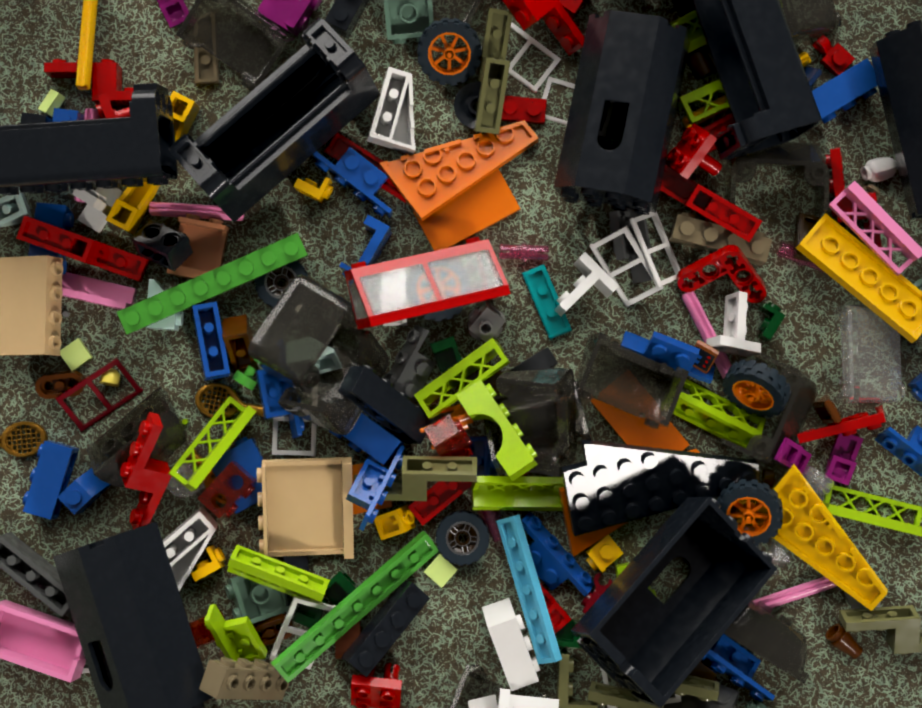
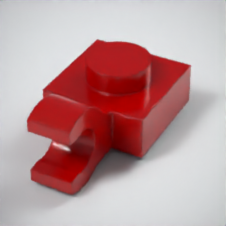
(835, 58)

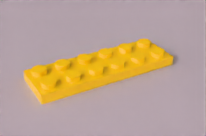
(864, 276)

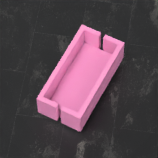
(40, 642)

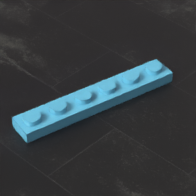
(529, 590)

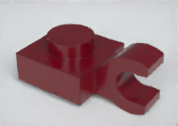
(591, 598)

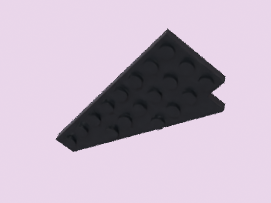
(634, 482)

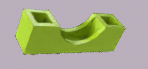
(514, 454)

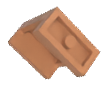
(207, 243)

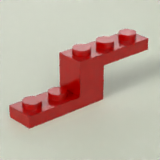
(554, 15)
(105, 79)
(837, 185)
(709, 204)
(82, 248)
(145, 473)

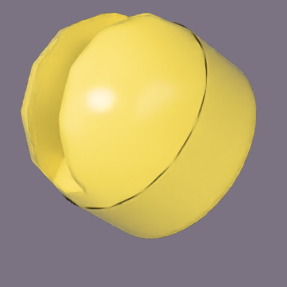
(110, 378)

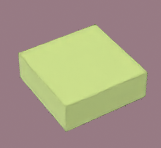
(51, 101)
(76, 354)
(440, 570)

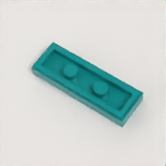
(545, 301)

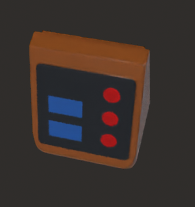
(706, 356)

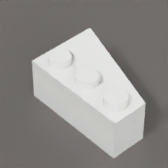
(393, 116)
(188, 542)
(510, 644)

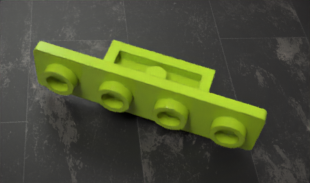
(235, 637)

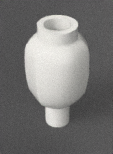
(879, 169)

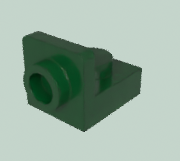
(769, 326)

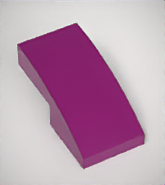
(174, 11)
(792, 453)
(842, 458)

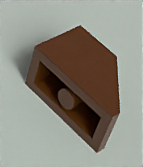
(237, 337)

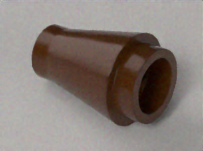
(843, 641)

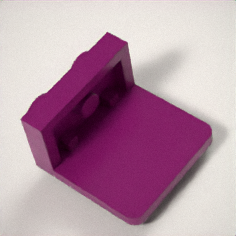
(289, 14)

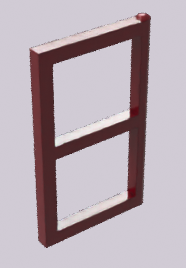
(88, 380)

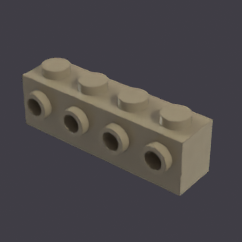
(711, 236)
(243, 680)

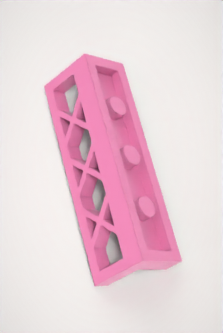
(886, 225)
(97, 291)

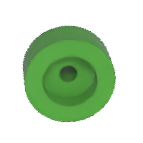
(246, 378)

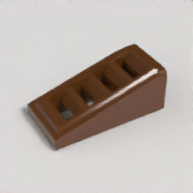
(827, 410)

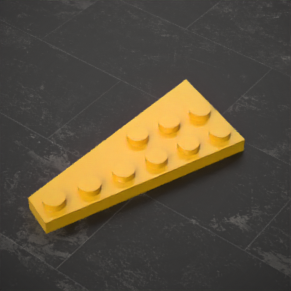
(820, 541)

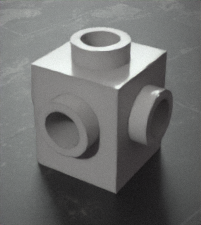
(485, 322)

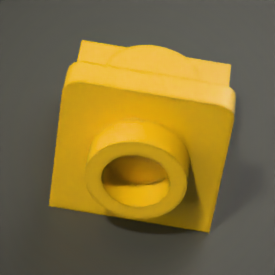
(310, 188)
(394, 522)
(603, 553)
(206, 567)

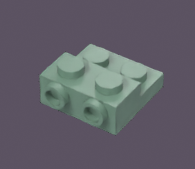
(407, 19)
(254, 599)

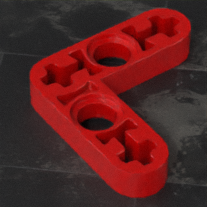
(723, 266)

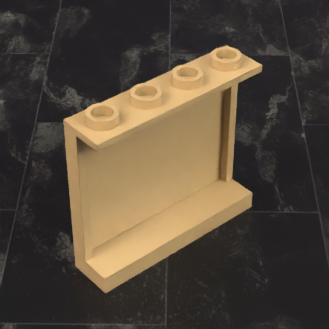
(30, 305)
(306, 507)

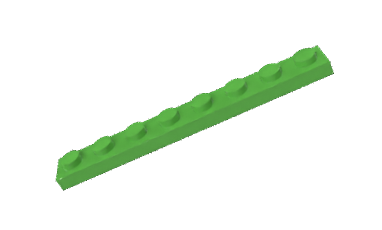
(212, 283)
(354, 606)

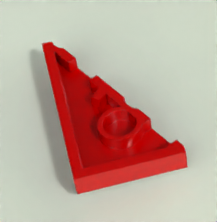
(847, 426)

